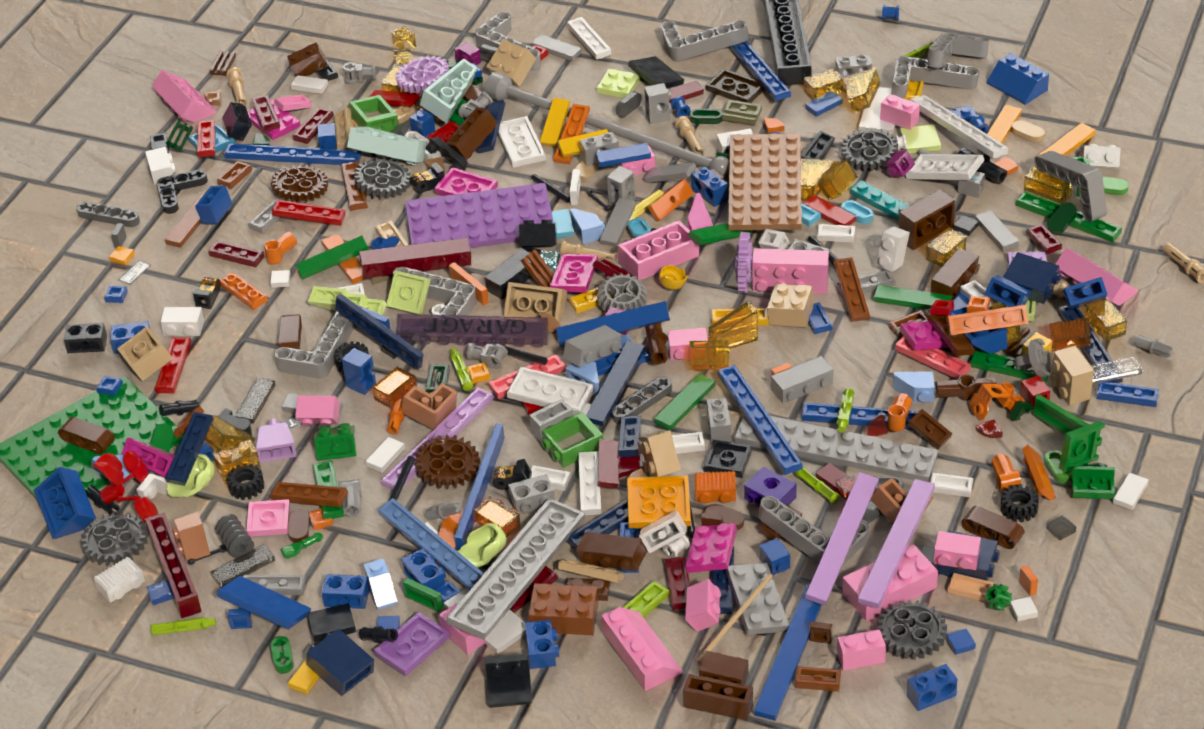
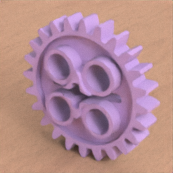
(421, 73)
(744, 262)

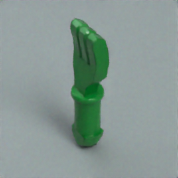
(295, 548)

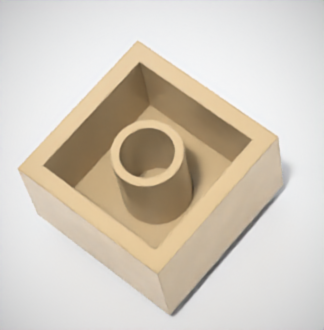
(511, 61)
(790, 305)
(145, 353)
(1072, 375)
(658, 453)

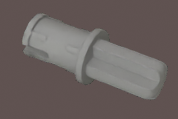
(1153, 346)
(443, 511)

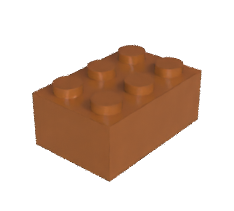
(568, 606)

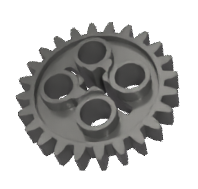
(869, 148)
(382, 178)
(114, 538)
(912, 629)

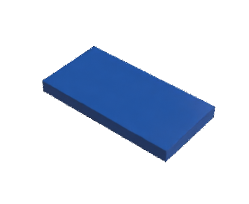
(264, 602)

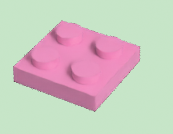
(268, 518)

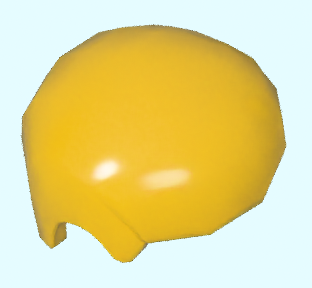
(672, 277)

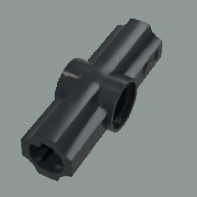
(990, 169)

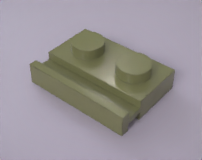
(742, 112)

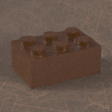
(927, 218)

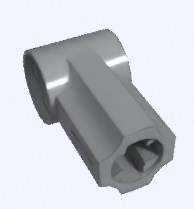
(352, 502)

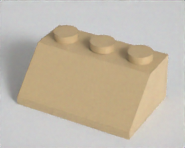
(532, 300)

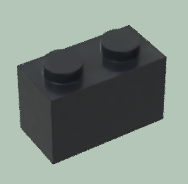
(237, 121)
(538, 233)

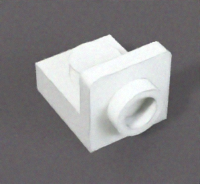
(152, 485)

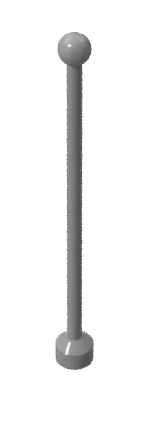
(500, 87)

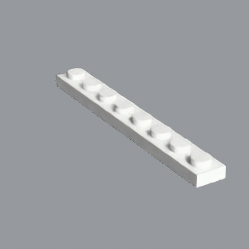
(960, 127)

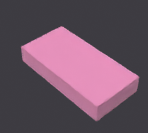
(292, 102)

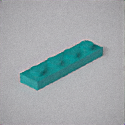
(878, 199)

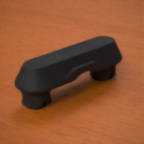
(437, 144)

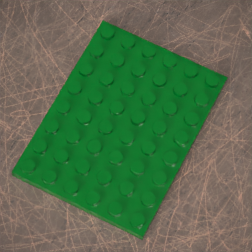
(40, 450)

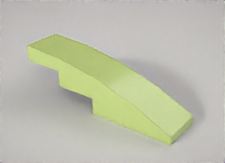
(326, 298)

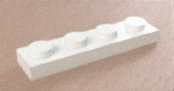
(589, 38)
(589, 491)

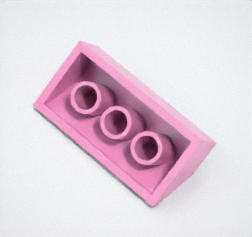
(182, 97)
(1083, 270)
(639, 647)

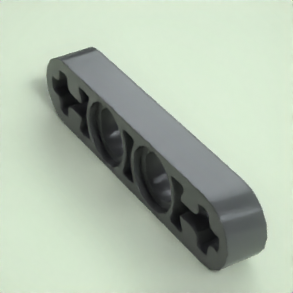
(89, 211)
(659, 387)

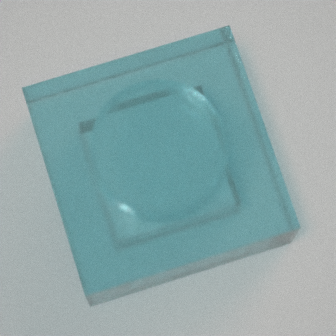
(550, 258)

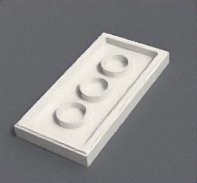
(871, 115)
(520, 142)
(945, 166)
(546, 388)
(505, 633)

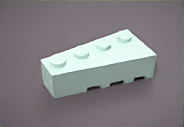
(447, 92)
(387, 144)

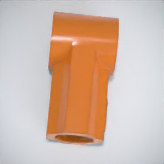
(276, 248)
(898, 412)
(1005, 473)

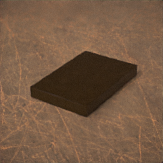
(735, 86)

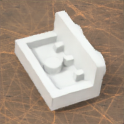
(1103, 156)

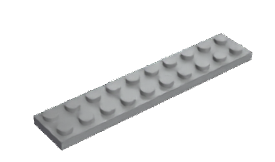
(848, 449)
(515, 569)

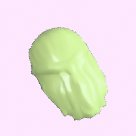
(199, 478)
(484, 544)

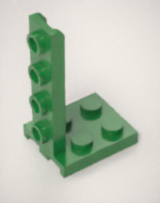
(1080, 437)

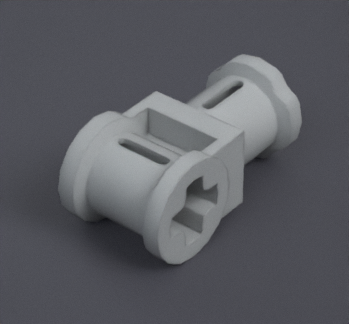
(358, 73)
(482, 101)
(488, 354)

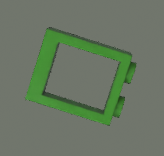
(387, 120)
(565, 429)

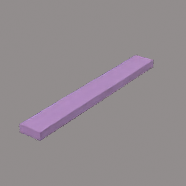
(450, 425)
(841, 539)
(896, 544)

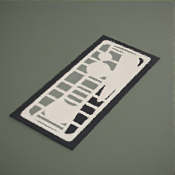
(134, 272)

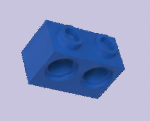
(710, 186)
(123, 332)
(423, 569)
(345, 589)
(541, 645)
(932, 687)

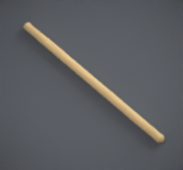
(735, 617)

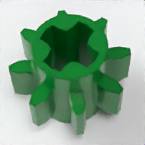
(998, 597)

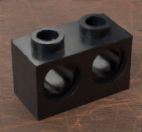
(85, 338)

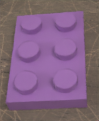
(414, 644)

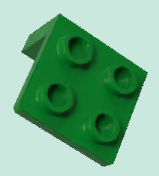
(335, 442)

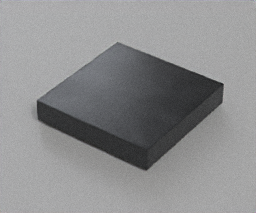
(727, 457)
(330, 619)

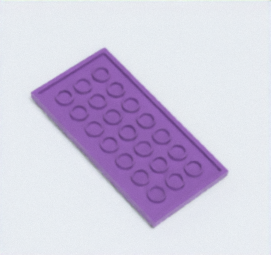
(479, 216)

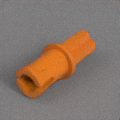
(396, 418)

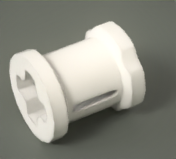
(676, 546)

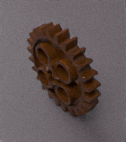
(299, 183)
(447, 461)

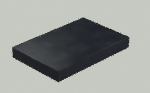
(656, 72)

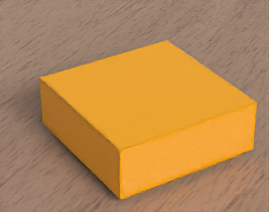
(121, 255)
(478, 373)

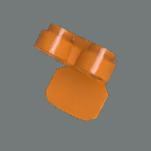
(980, 401)

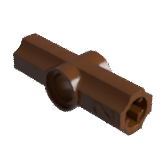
(656, 343)
(963, 387)

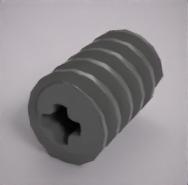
(234, 535)

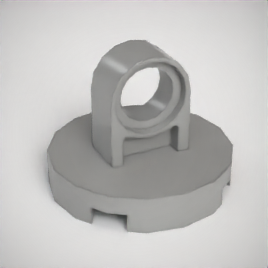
(1036, 358)

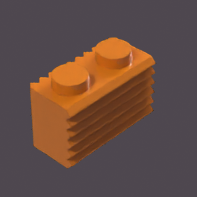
(715, 487)

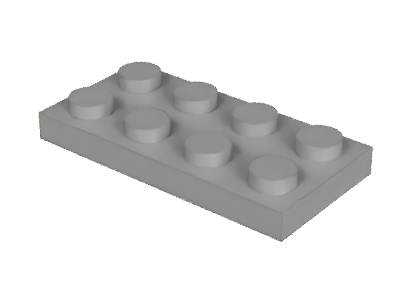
(766, 610)

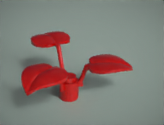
(112, 469)

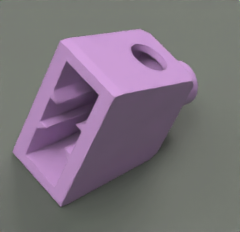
(275, 442)

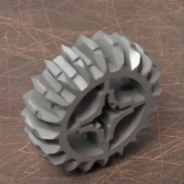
(621, 290)

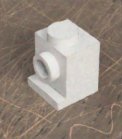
(773, 240)

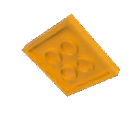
(656, 497)

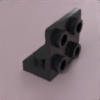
(508, 680)

